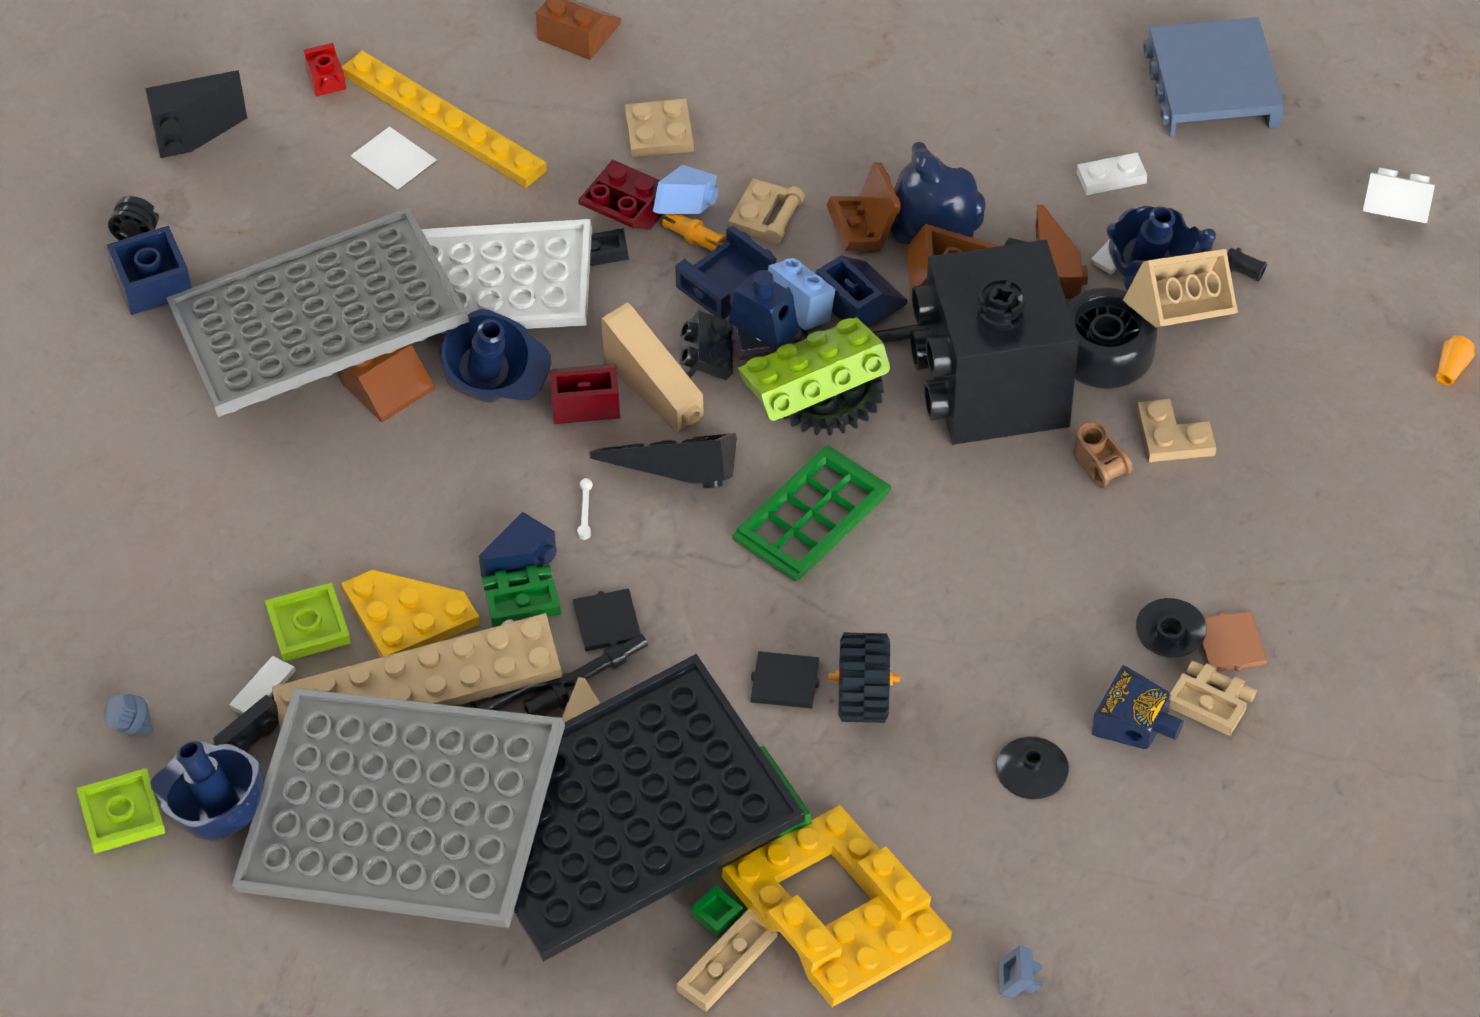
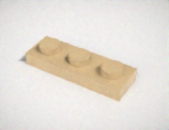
(726, 961)

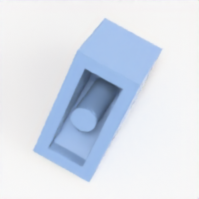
(685, 192)

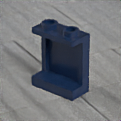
(722, 271)

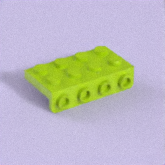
(815, 368)

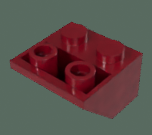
(623, 196)
(584, 393)

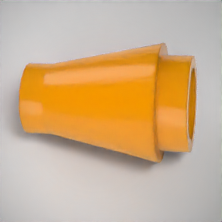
(1455, 356)

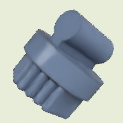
(128, 714)

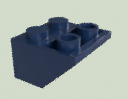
(860, 291)

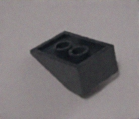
(195, 111)

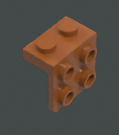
(867, 218)

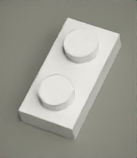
(1111, 173)

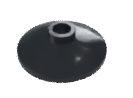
(1173, 617)
(1028, 778)

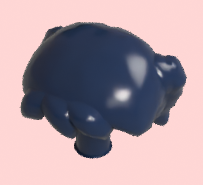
(936, 197)
(1151, 235)

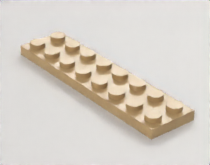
(448, 670)

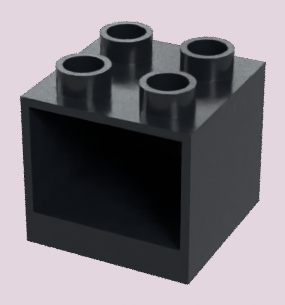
(987, 378)

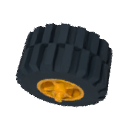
(864, 677)

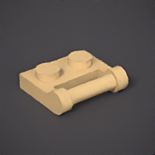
(758, 205)

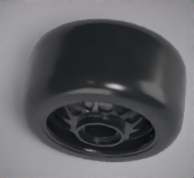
(1113, 339)

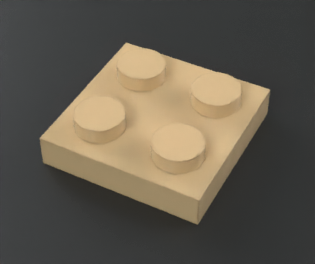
(659, 128)

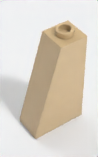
(650, 368)

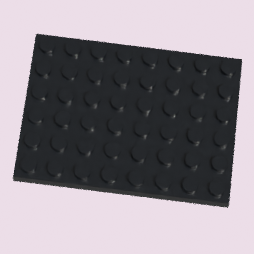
(645, 804)

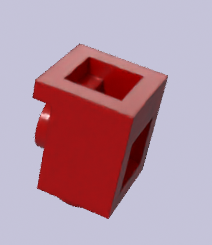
(324, 69)

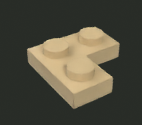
(1169, 441)

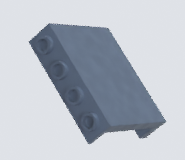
(1213, 72)

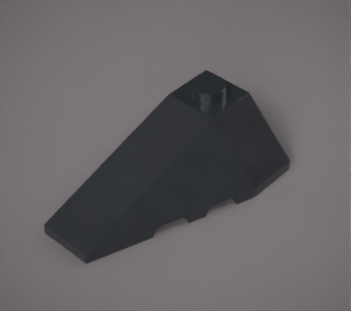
(695, 460)

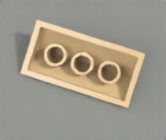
(1183, 288)

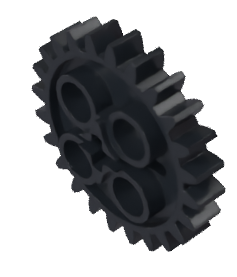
(850, 407)

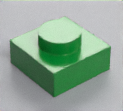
(716, 911)

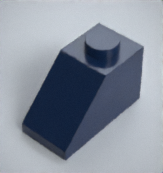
(519, 545)

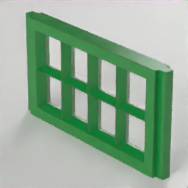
(780, 560)

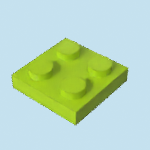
(307, 622)
(120, 810)

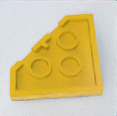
(407, 612)

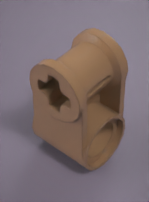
(1100, 454)

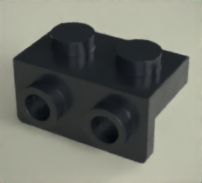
(707, 346)

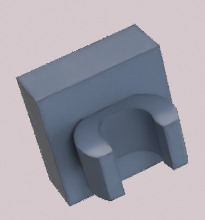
(1018, 972)

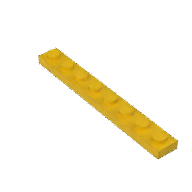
(444, 119)

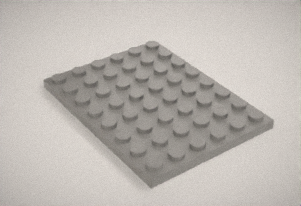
(316, 311)
(400, 806)

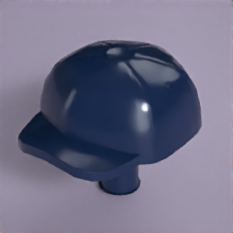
(494, 358)
(210, 789)

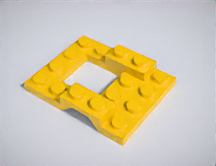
(865, 942)

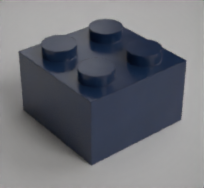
(148, 269)

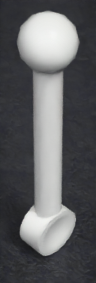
(584, 530)

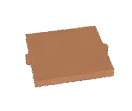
(1233, 642)

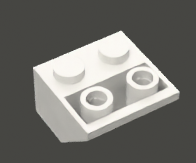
(1399, 196)

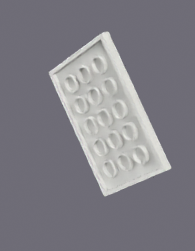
(519, 269)

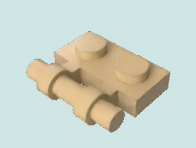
(1207, 704)

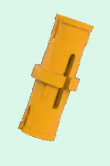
(693, 231)

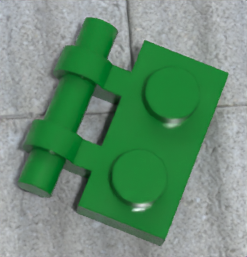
(521, 600)

